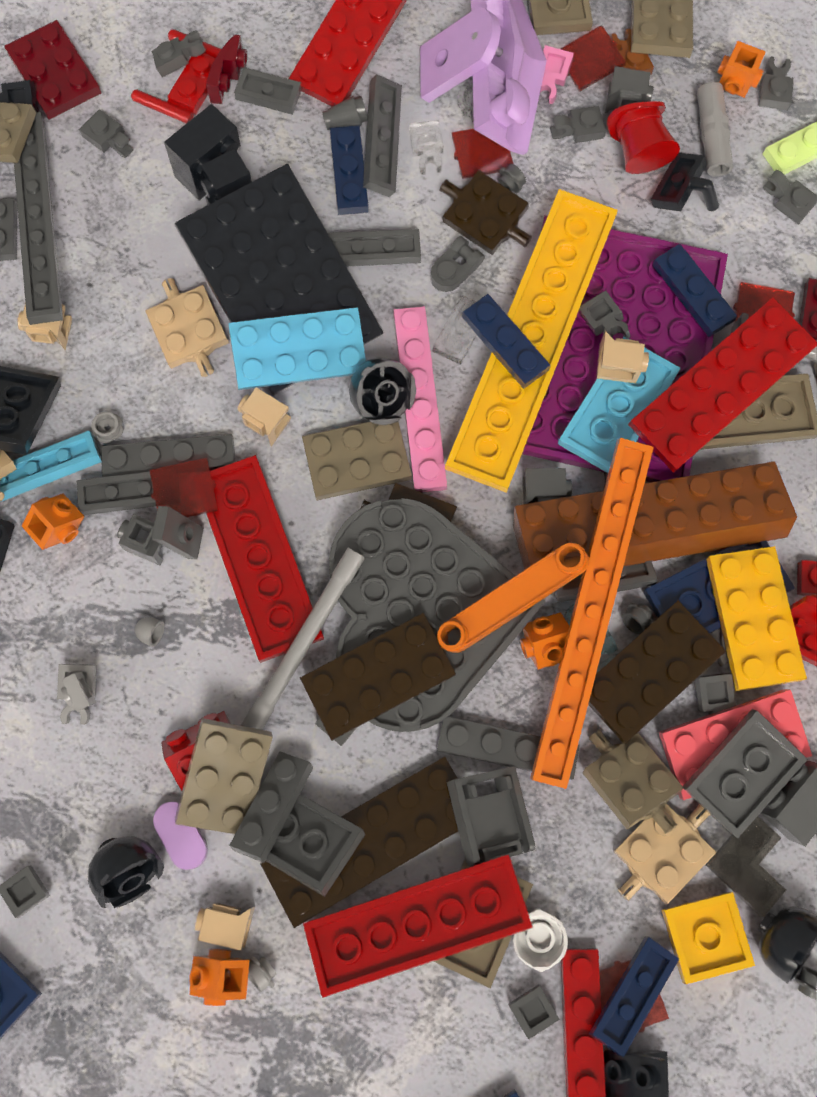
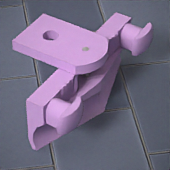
(506, 64)

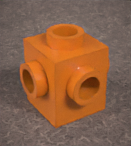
(741, 69)
(53, 521)
(545, 640)
(219, 977)

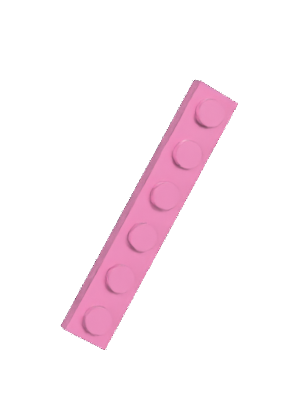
(423, 417)

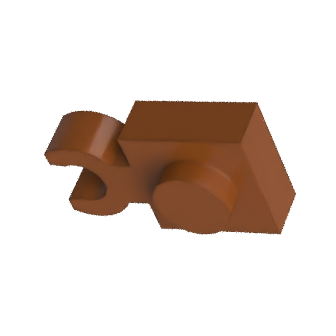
(634, 61)

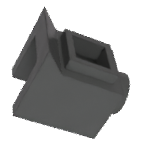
(628, 87)
(545, 484)
(129, 531)

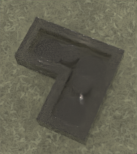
(739, 867)

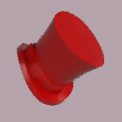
(643, 136)

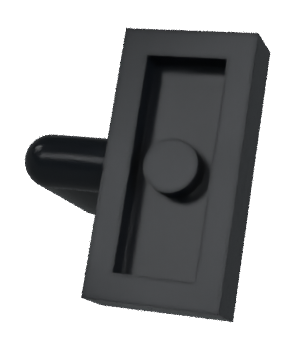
(680, 181)

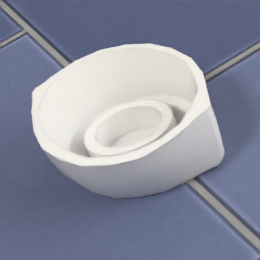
(544, 943)

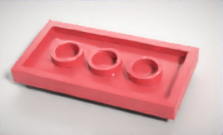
(693, 742)

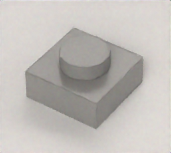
(77, 692)

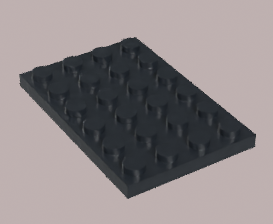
(272, 255)

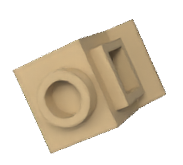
(46, 332)
(621, 359)
(264, 414)
(224, 925)

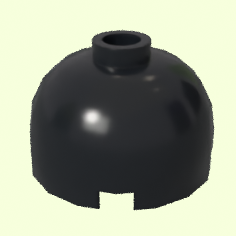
(382, 390)
(122, 870)
(787, 940)

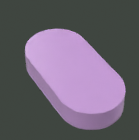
(182, 842)

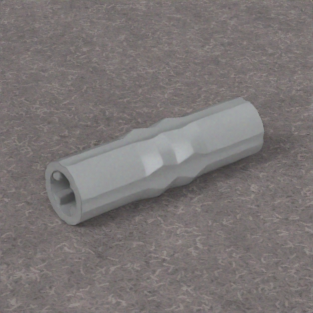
(715, 129)

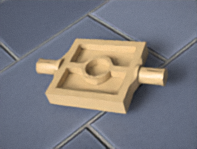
(187, 327)
(664, 860)

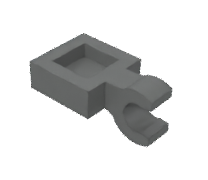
(582, 123)
(105, 133)
(794, 199)

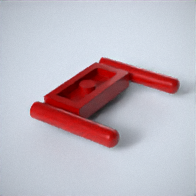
(190, 88)

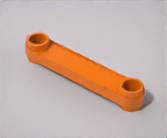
(513, 598)

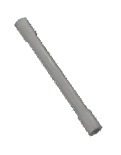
(341, 577)

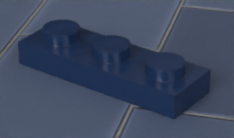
(348, 170)
(694, 290)
(506, 341)
(634, 996)

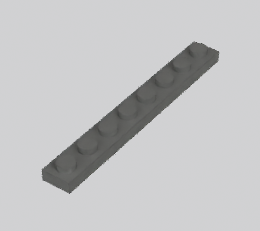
(37, 229)

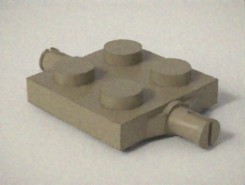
(632, 781)

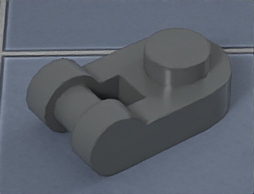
(448, 273)

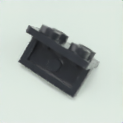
(636, 1074)

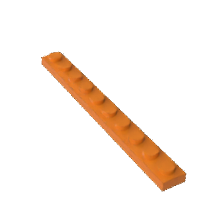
(591, 613)

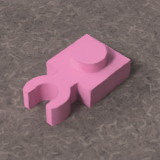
(556, 70)

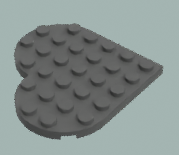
(412, 568)

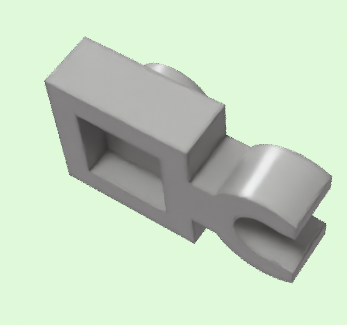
(89, 673)

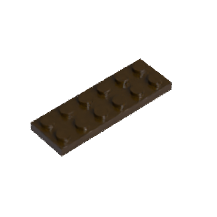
(396, 829)

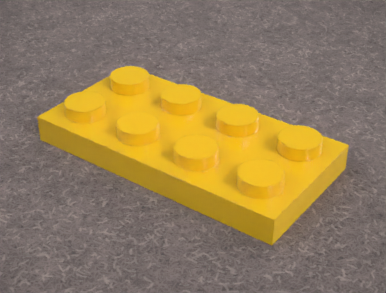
(755, 618)

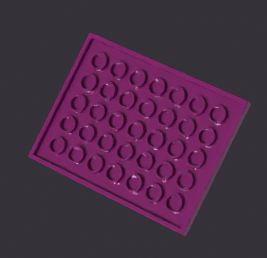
(653, 319)

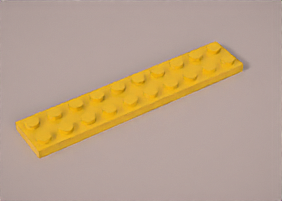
(544, 312)

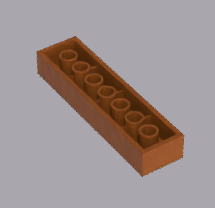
(672, 516)

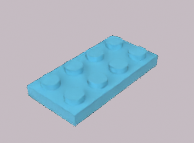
(296, 348)
(610, 408)

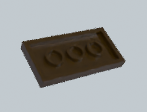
(652, 671)
(377, 676)

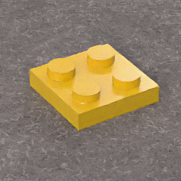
(708, 937)

